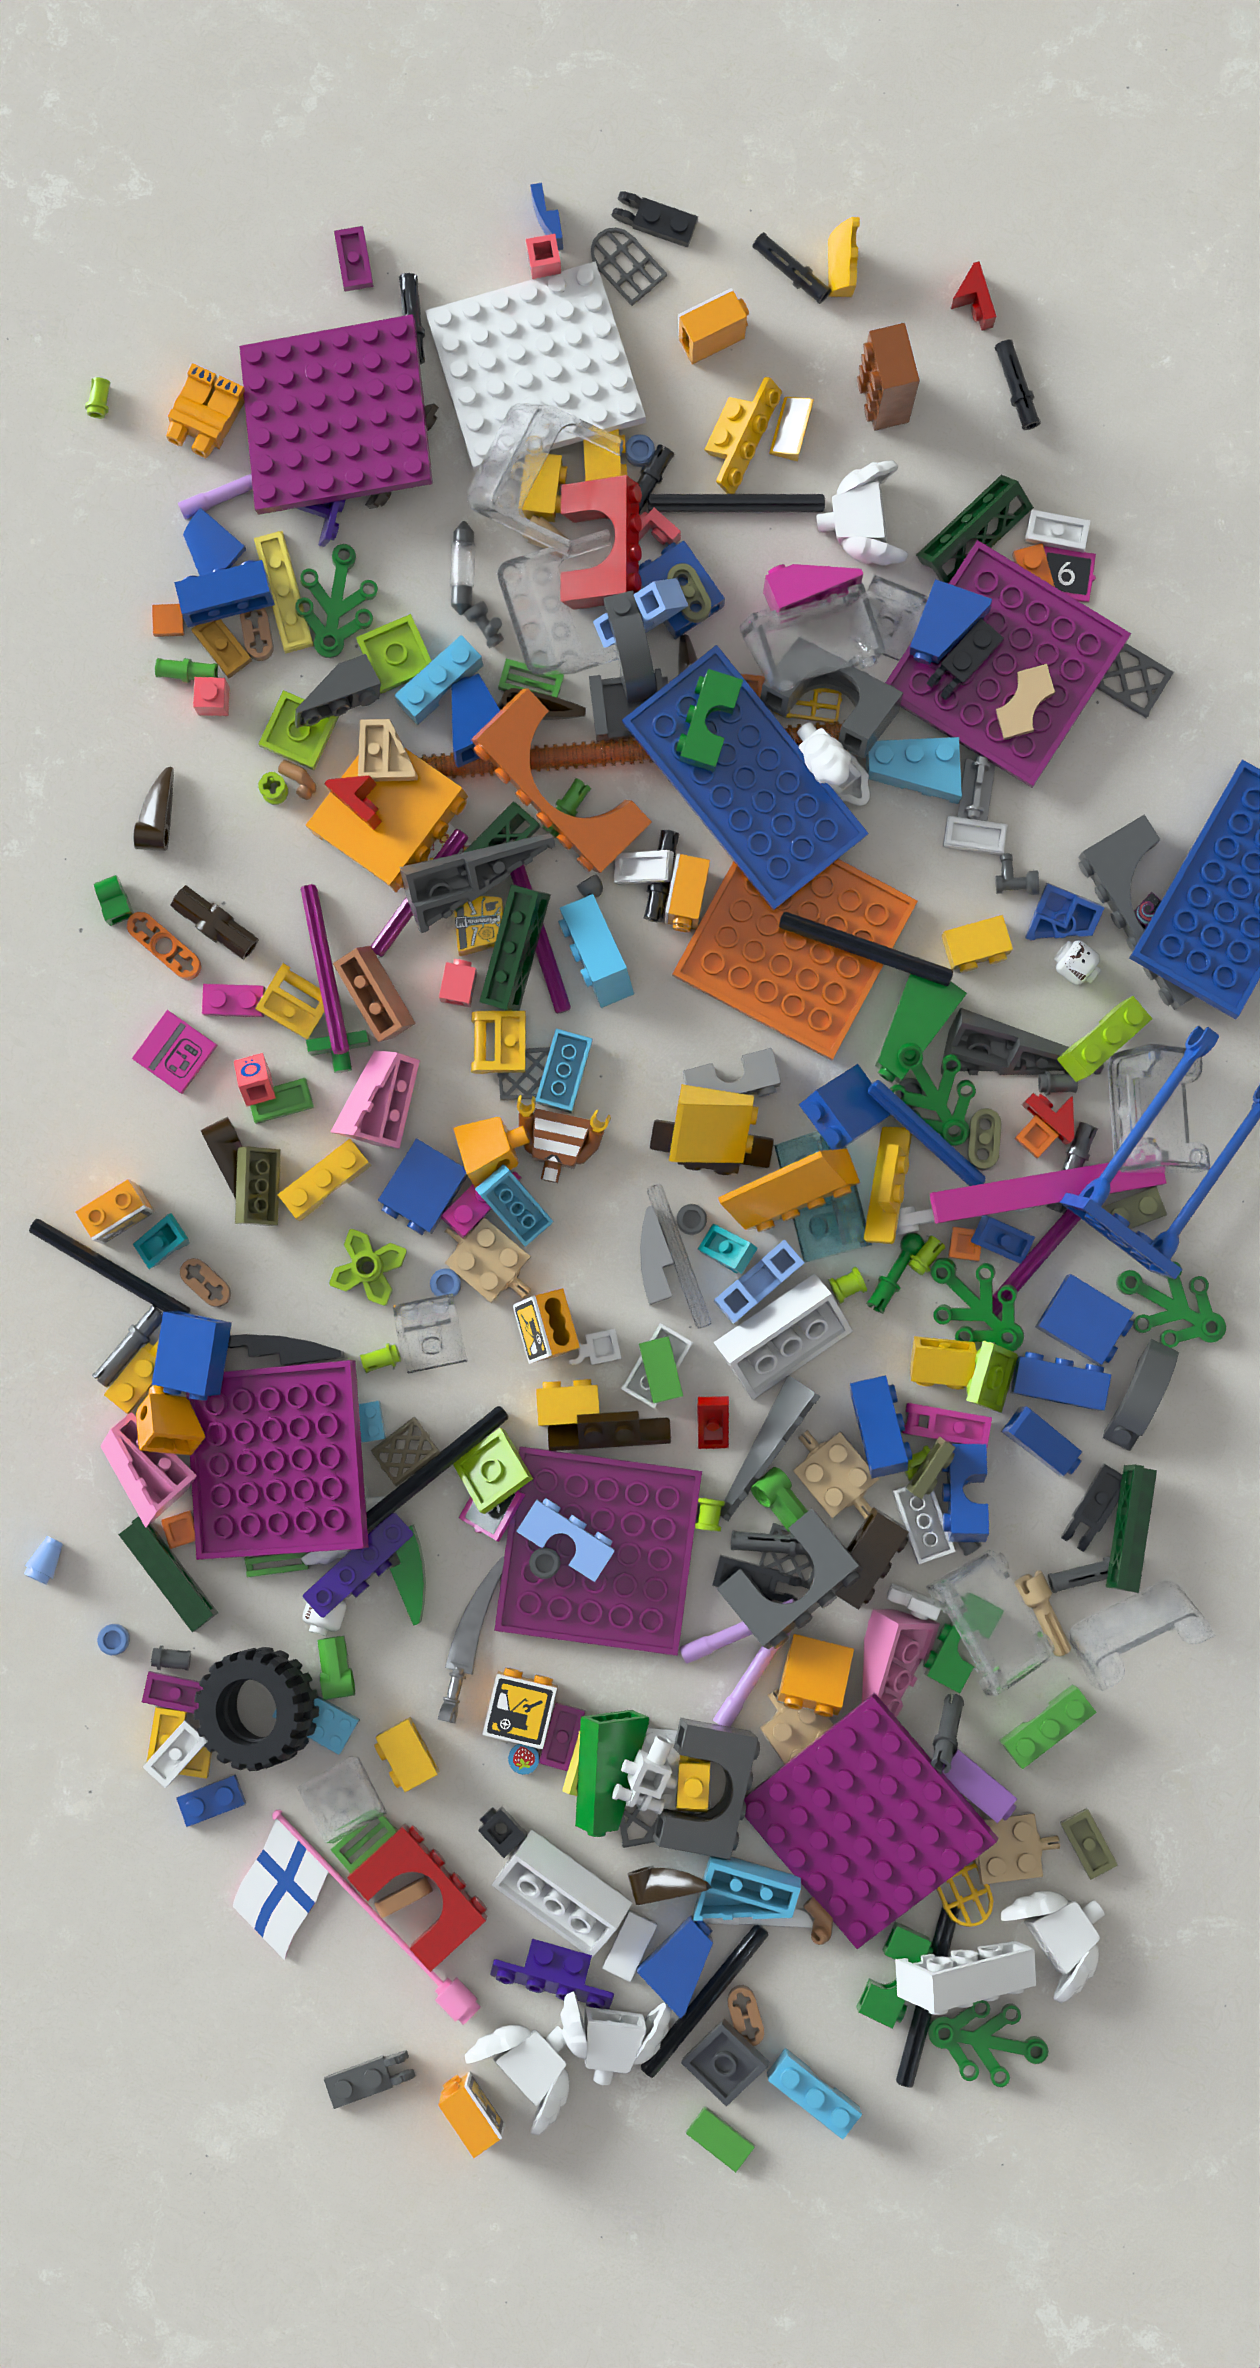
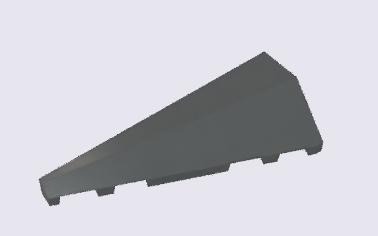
(448, 882)
(998, 1047)
(782, 1420)

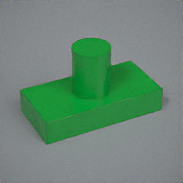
(340, 1062)

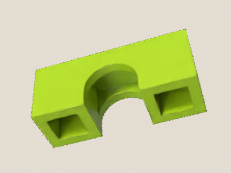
(1106, 1039)

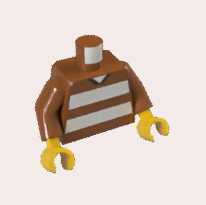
(559, 1138)

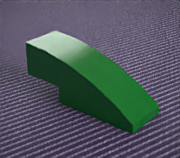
(411, 1577)

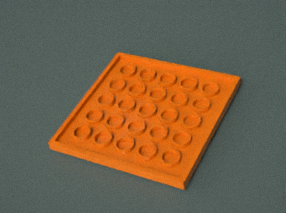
(786, 978)

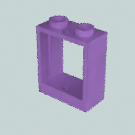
(980, 1787)

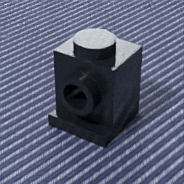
(504, 1842)

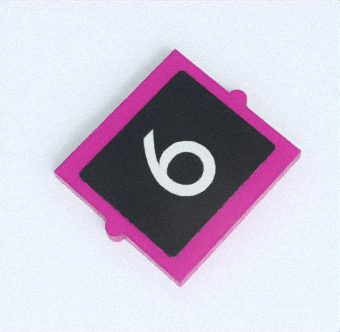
(1071, 571)
(496, 1520)

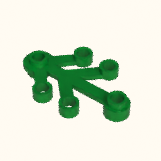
(334, 606)
(937, 1099)
(980, 1308)
(1176, 1308)
(982, 2040)

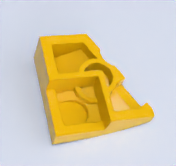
(843, 258)

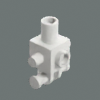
(649, 1776)

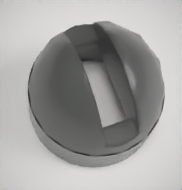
(592, 885)

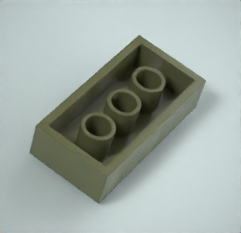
(257, 1186)

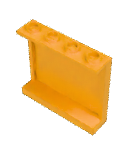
(411, 817)

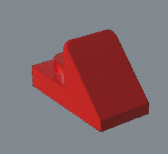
(975, 291)
(353, 793)
(1061, 1122)
(713, 1422)

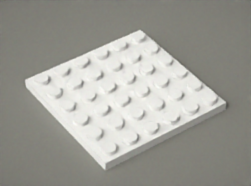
(535, 345)

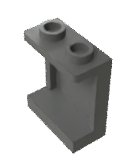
(611, 705)

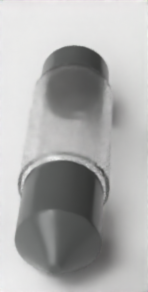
(462, 568)

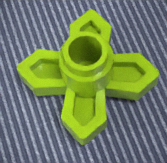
(361, 1252)

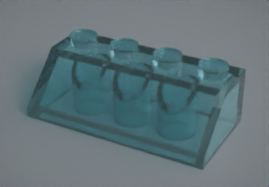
(831, 1227)

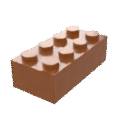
(888, 377)

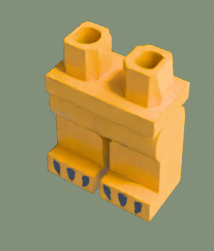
(204, 410)

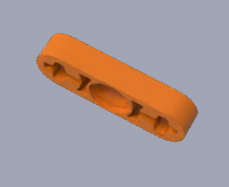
(153, 925)

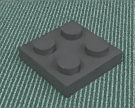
(725, 2062)

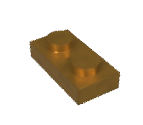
(222, 646)

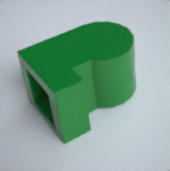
(113, 900)

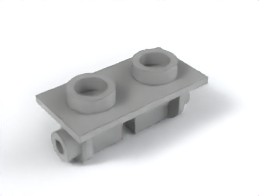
(976, 789)

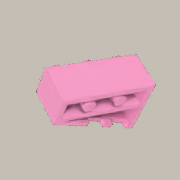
(380, 1100)
(149, 1478)

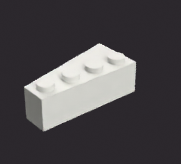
(966, 1976)

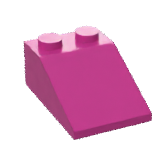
(806, 584)

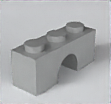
(759, 1075)

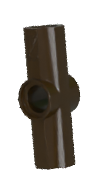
(214, 922)

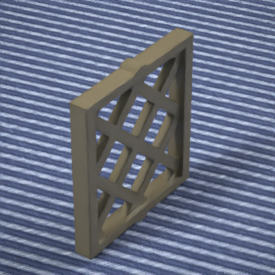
(397, 1435)

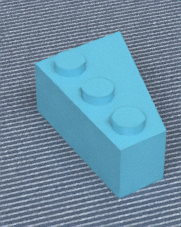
(918, 765)
(596, 950)
(746, 1891)

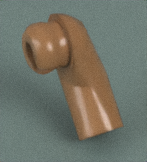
(300, 775)
(821, 1923)

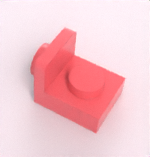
(662, 528)

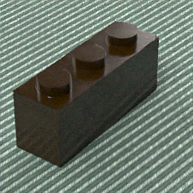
(873, 1549)

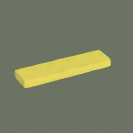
(277, 562)

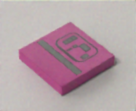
(174, 1051)

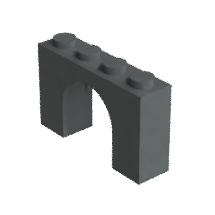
(873, 701)
(832, 1570)
(713, 1831)

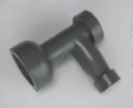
(489, 628)
(1007, 881)

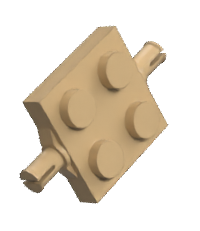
(488, 1260)
(835, 1474)
(793, 1729)
(1016, 1852)

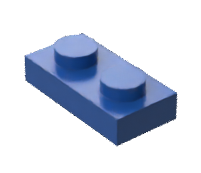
(1002, 1239)
(211, 1800)

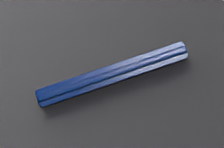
(925, 1134)

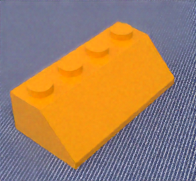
(792, 1189)

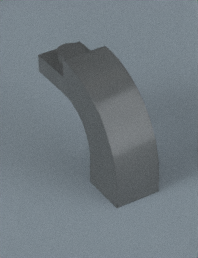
(631, 646)
(1143, 1395)

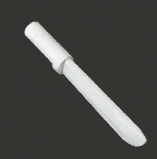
(800, 1919)

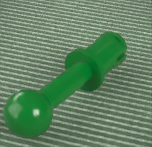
(887, 1286)

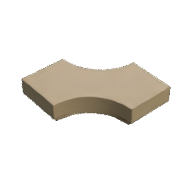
(1033, 688)

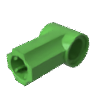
(775, 1493)
(336, 1676)

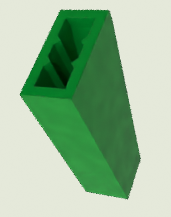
(917, 1020)
(603, 1747)

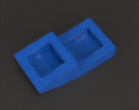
(548, 220)

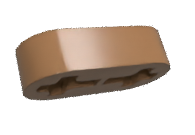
(250, 632)
(210, 1277)
(403, 1897)
(753, 2013)

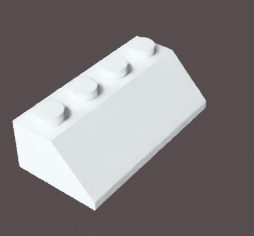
(783, 1336)
(562, 1894)

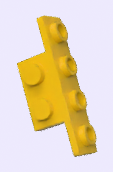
(740, 432)
(888, 1185)

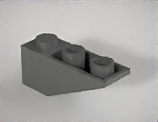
(344, 688)

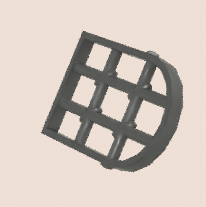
(637, 266)

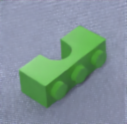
(1049, 1727)

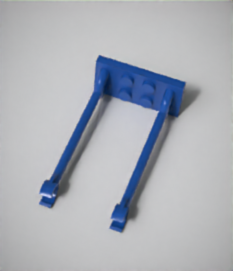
(1157, 1253)

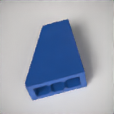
(946, 621)
(471, 711)
(1042, 1441)
(678, 1963)

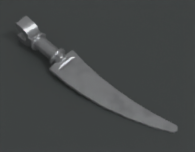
(465, 1642)

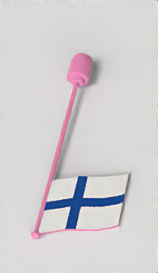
(285, 1888)

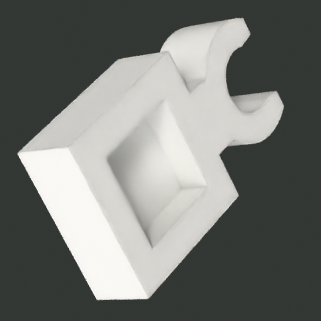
(600, 1348)
(919, 1604)

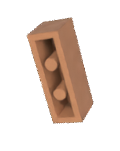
(374, 993)

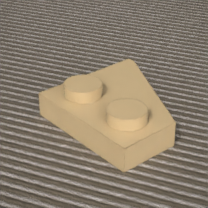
(383, 753)

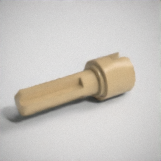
(1036, 1595)

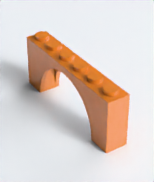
(507, 745)

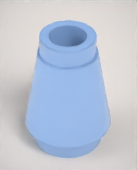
(44, 1561)

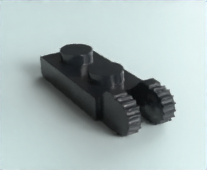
(656, 219)
(967, 657)
(1095, 1505)
(763, 1577)

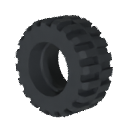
(220, 1717)

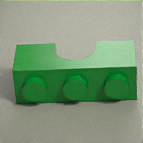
(716, 693)
(946, 1663)
(881, 2000)

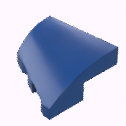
(211, 544)
(1063, 915)

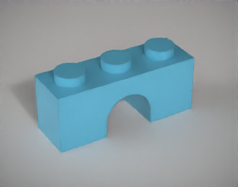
(426, 689)
(813, 2095)

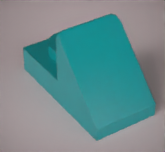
(161, 1241)
(727, 1249)

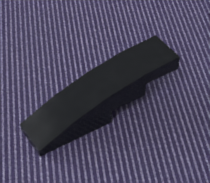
(289, 1349)

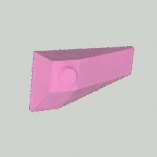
(893, 1652)

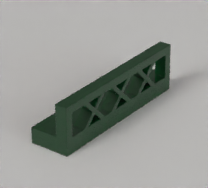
(973, 519)
(502, 830)
(515, 948)
(1131, 1528)
(168, 1574)

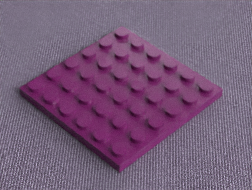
(335, 414)
(1038, 629)
(280, 1463)
(644, 1584)
(867, 1821)

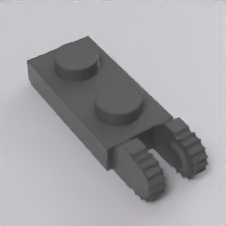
(366, 2079)

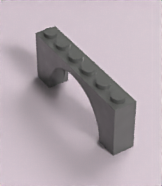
(1112, 868)

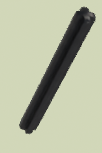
(737, 502)
(866, 948)
(106, 1267)
(435, 1467)
(706, 1999)
(921, 2016)

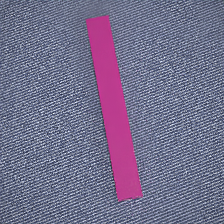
(1029, 1192)

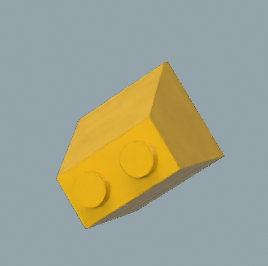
(712, 1126)

